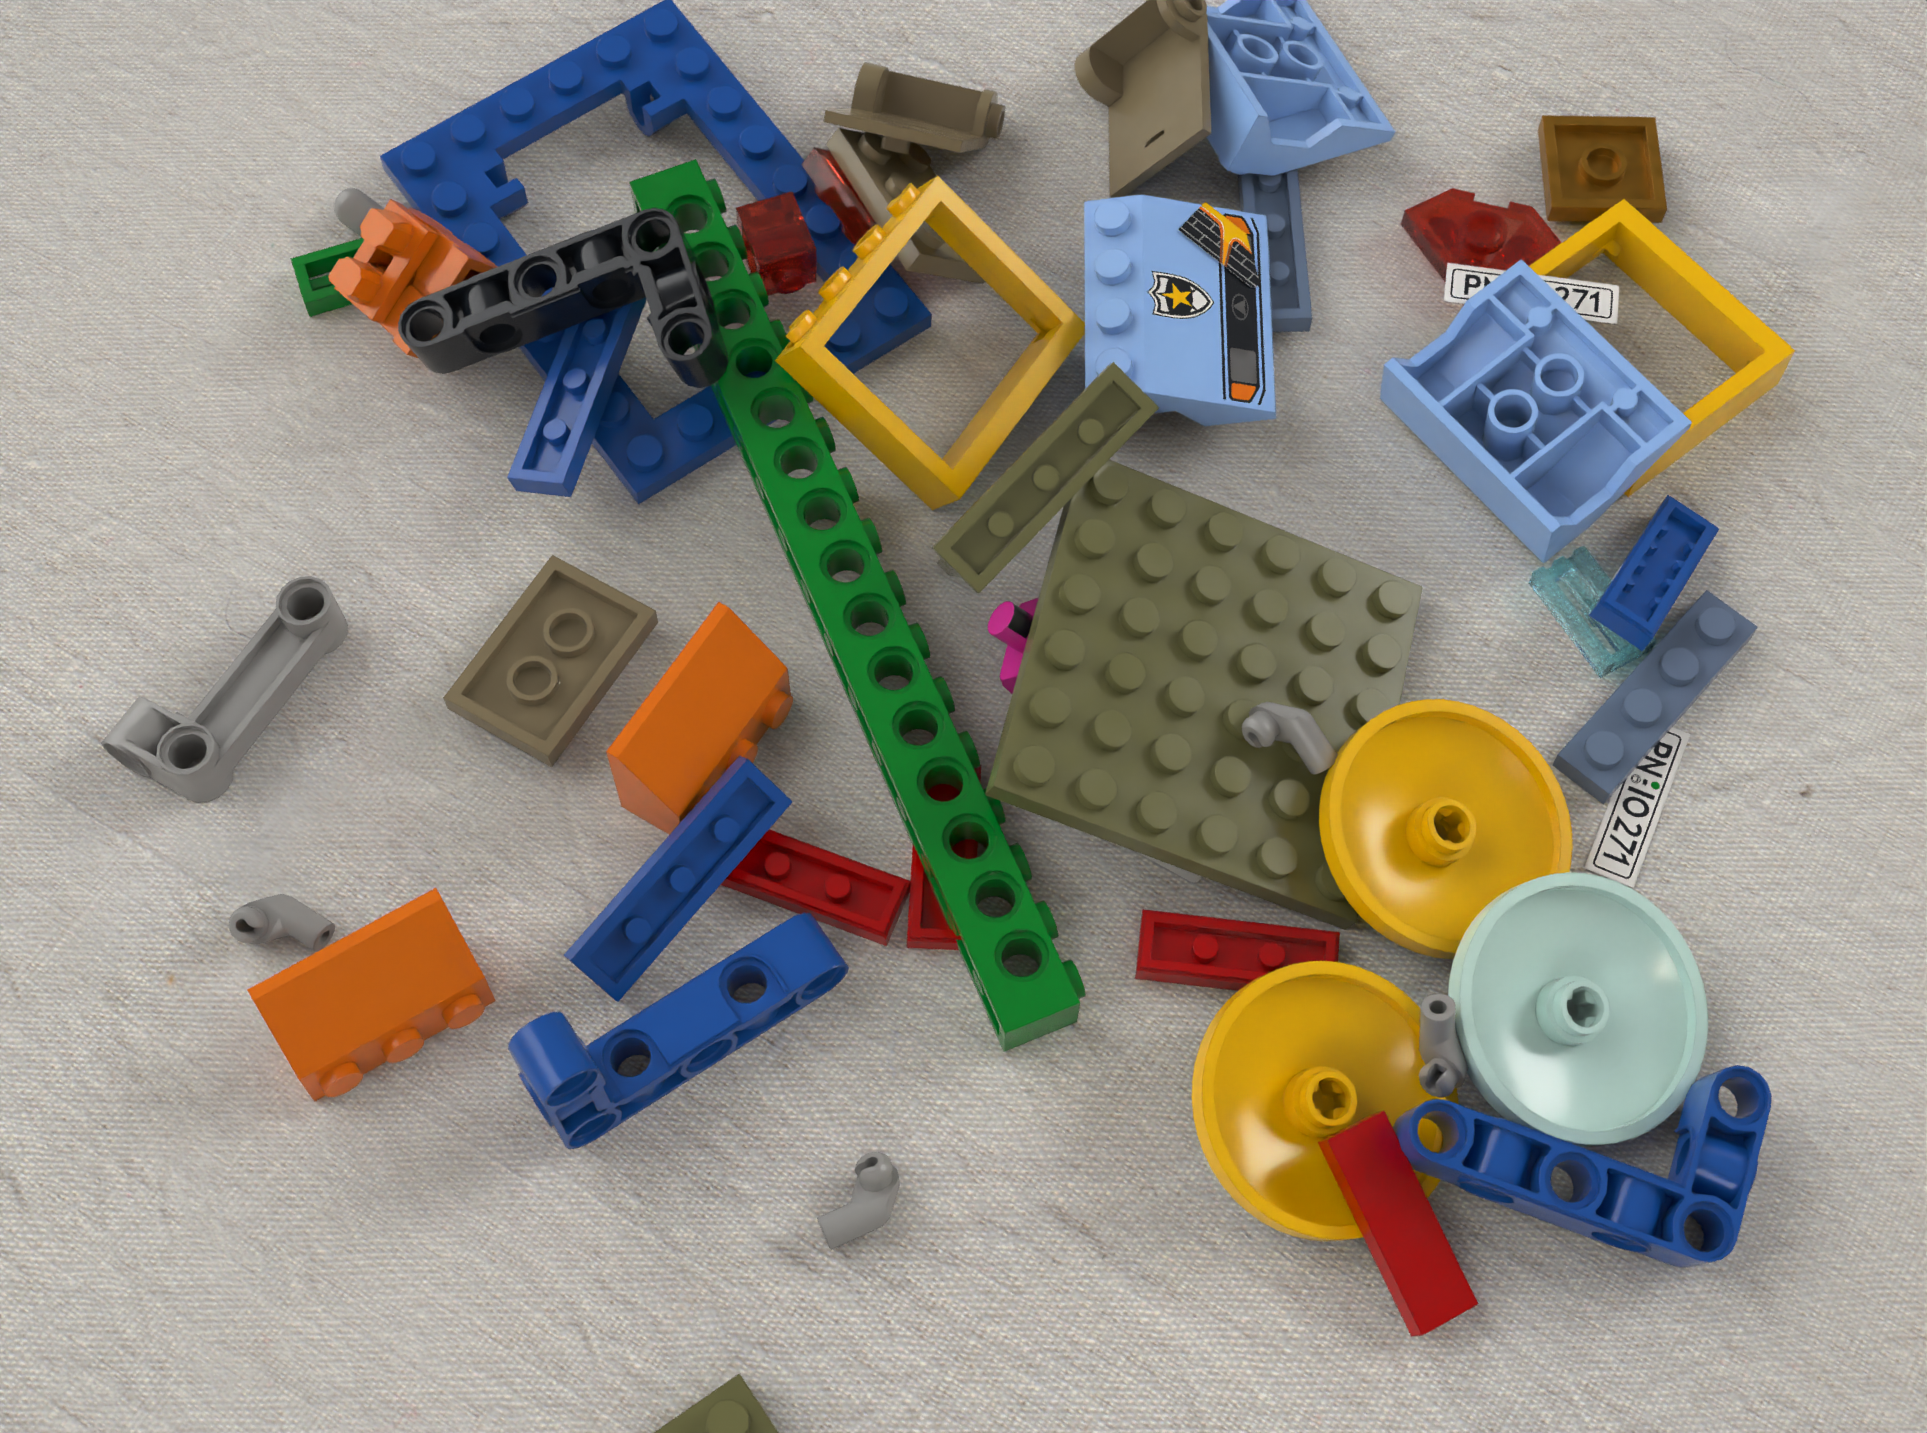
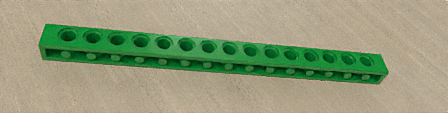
(1015, 1005)

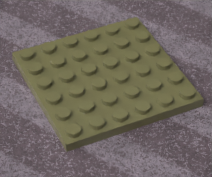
(1152, 652)

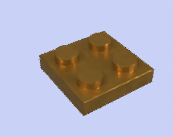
(1599, 162)

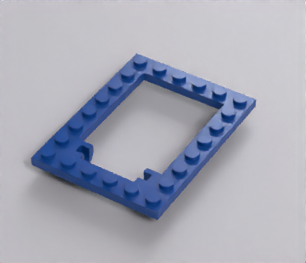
(462, 183)

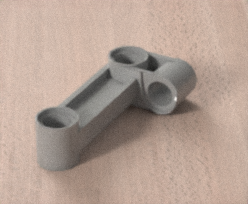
(238, 705)

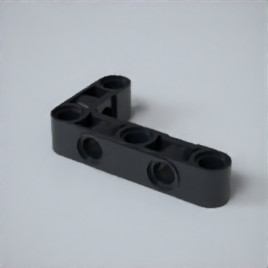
(589, 279)

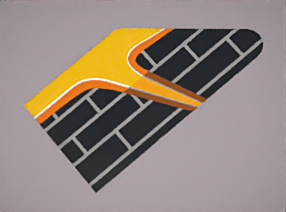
(1222, 241)

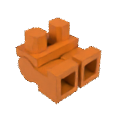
(402, 261)

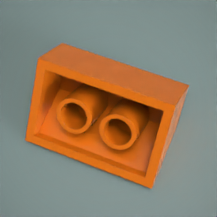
(699, 720)
(373, 996)

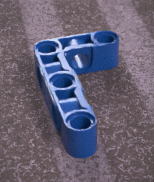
(680, 1033)
(1611, 1199)

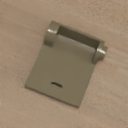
(1155, 87)
(920, 112)

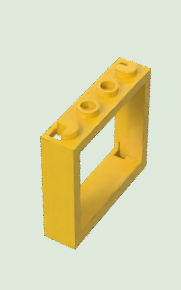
(1692, 299)
(863, 413)

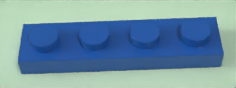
(573, 402)
(678, 878)

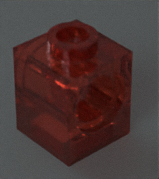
(778, 243)

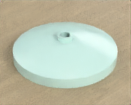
(1579, 1009)

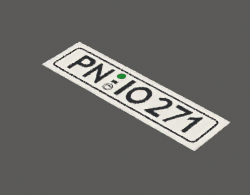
(1589, 299)
(1635, 812)

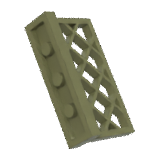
(1044, 478)

